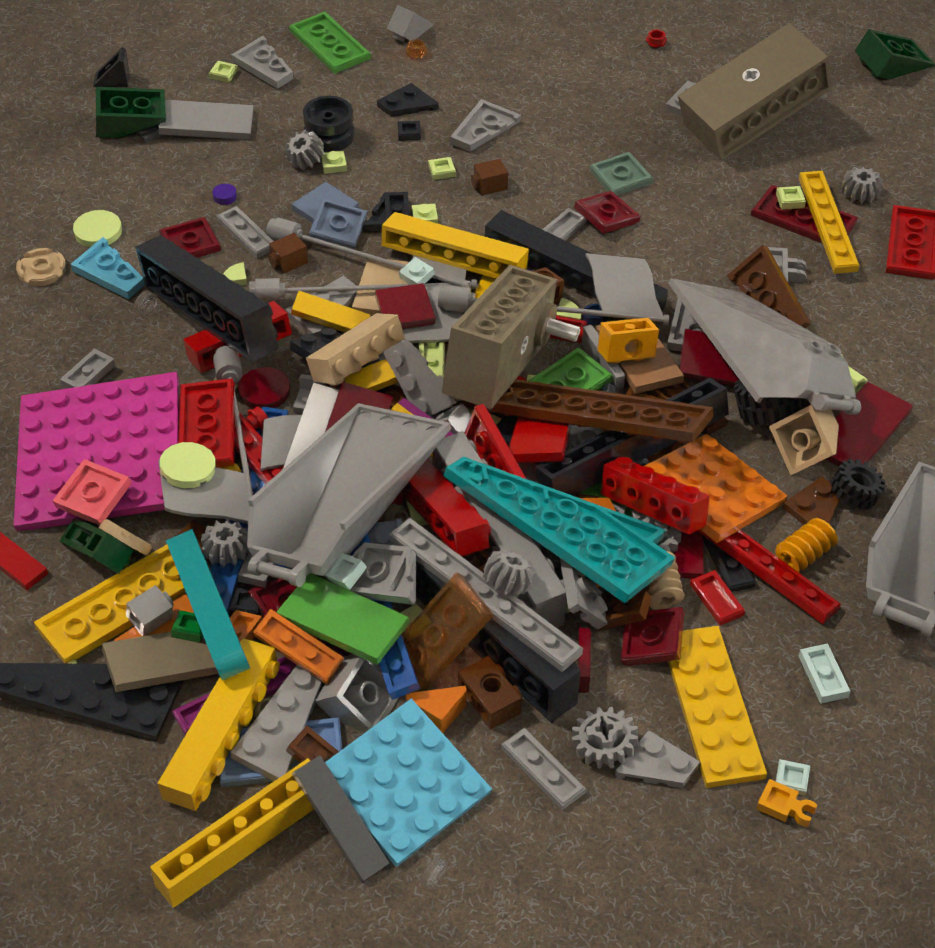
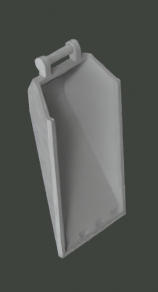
(769, 350)
(336, 491)
(904, 556)

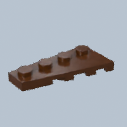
(764, 281)

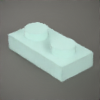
(824, 673)

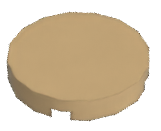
(37, 273)
(126, 537)

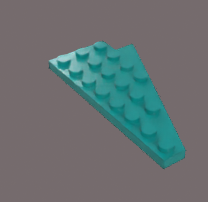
(595, 540)

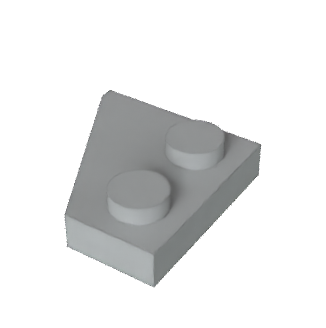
(658, 763)

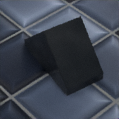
(114, 72)

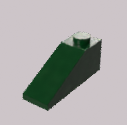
(97, 545)

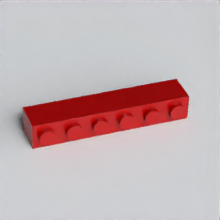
(447, 511)

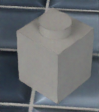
(150, 610)

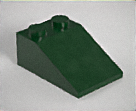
(891, 55)
(128, 110)

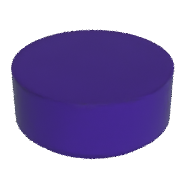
(224, 194)

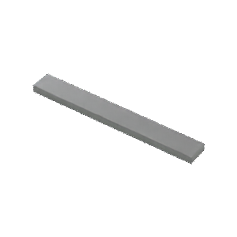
(507, 609)

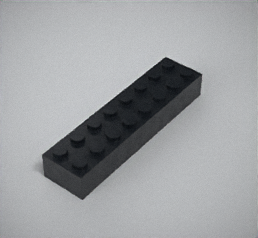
(208, 298)
(538, 680)

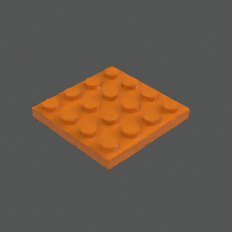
(735, 489)

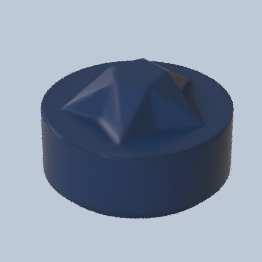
(594, 319)

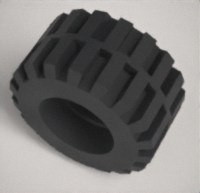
(768, 410)

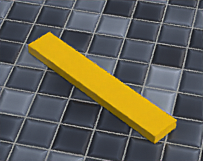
(828, 222)

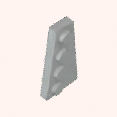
(277, 725)

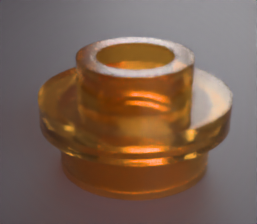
(416, 48)

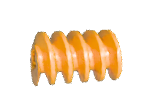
(807, 544)

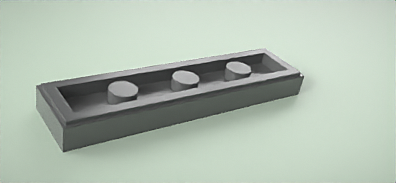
(340, 818)

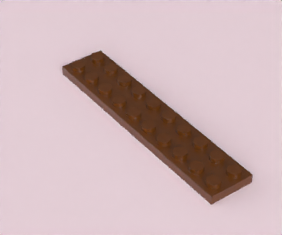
(603, 410)

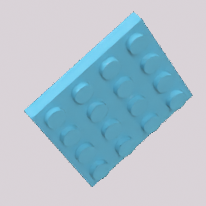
(406, 781)

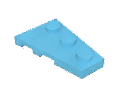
(108, 269)

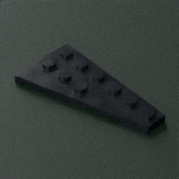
(88, 695)

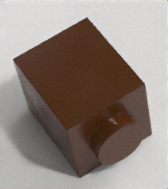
(490, 177)
(288, 253)

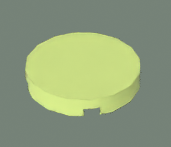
(95, 225)
(187, 465)

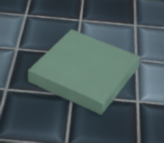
(621, 173)

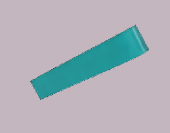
(207, 605)

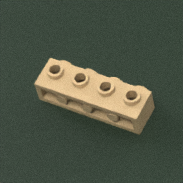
(355, 348)

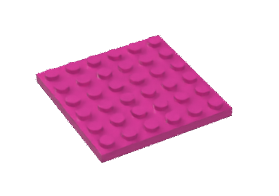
(108, 423)

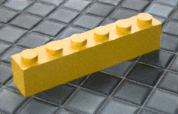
(451, 245)
(217, 729)
(230, 839)

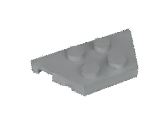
(388, 574)
(584, 596)

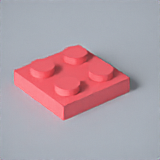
(92, 492)

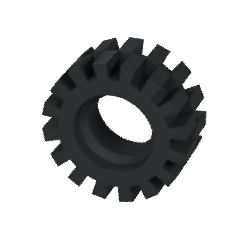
(858, 484)

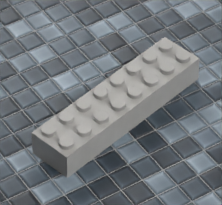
(546, 592)

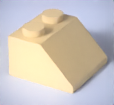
(806, 438)

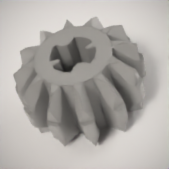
(304, 150)
(862, 185)
(225, 543)
(509, 573)

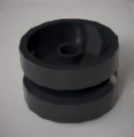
(331, 121)

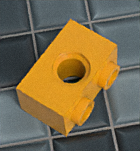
(628, 340)

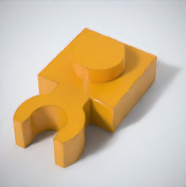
(782, 802)

